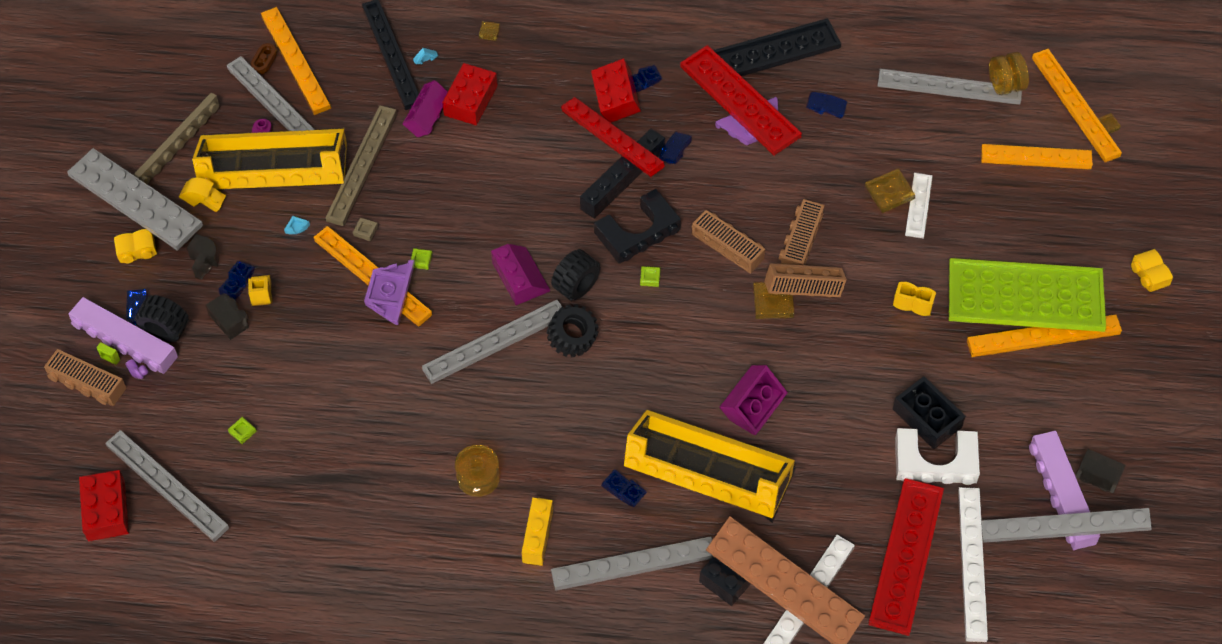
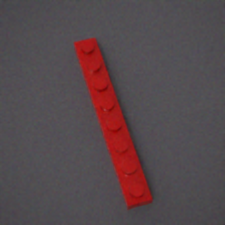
(613, 137)

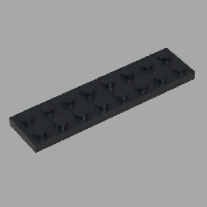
(780, 47)

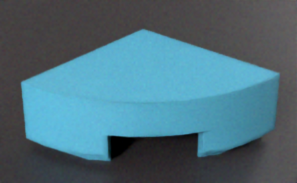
(425, 55)
(296, 225)

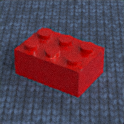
(615, 91)
(470, 94)
(103, 505)

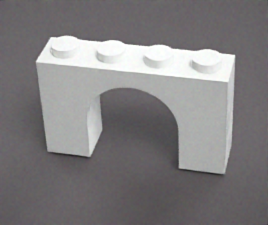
(912, 466)

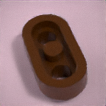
(261, 61)

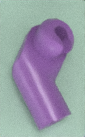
(136, 372)

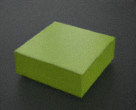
(421, 258)
(650, 276)
(108, 353)
(242, 430)

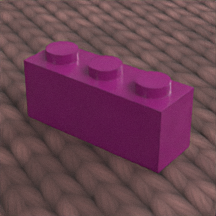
(425, 109)

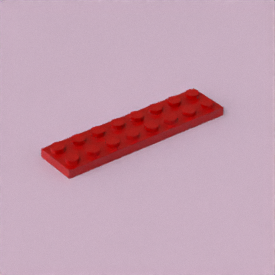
(741, 100)
(906, 557)

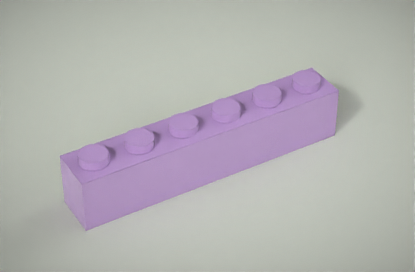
(122, 335)
(1060, 482)

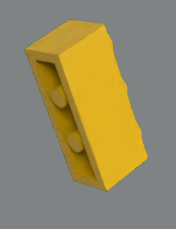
(537, 531)

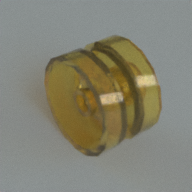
(1008, 73)
(477, 470)

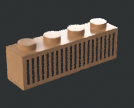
(802, 233)
(728, 241)
(805, 280)
(85, 377)

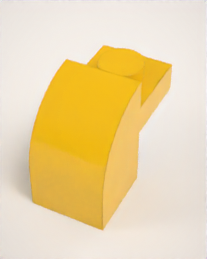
(201, 190)
(260, 290)

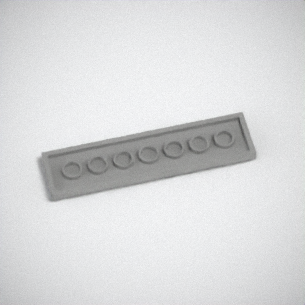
(135, 199)

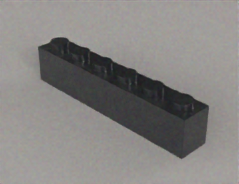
(618, 177)

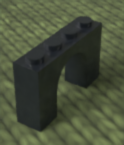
(626, 245)

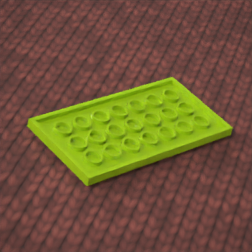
(1026, 294)

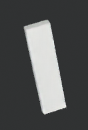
(919, 206)

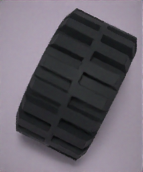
(575, 274)
(162, 318)
(579, 318)

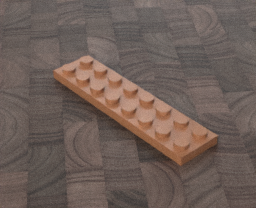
(785, 582)

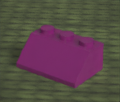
(518, 273)
(754, 399)

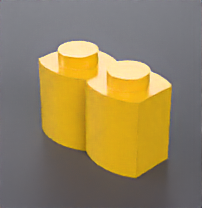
(135, 246)
(1152, 270)
(914, 298)

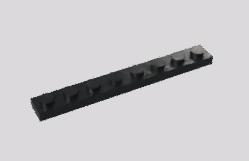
(391, 53)

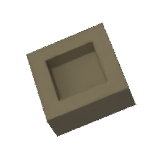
(365, 229)

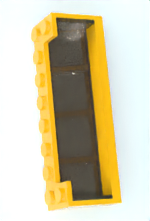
(272, 158)
(708, 463)

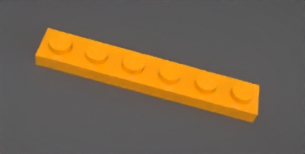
(1036, 156)

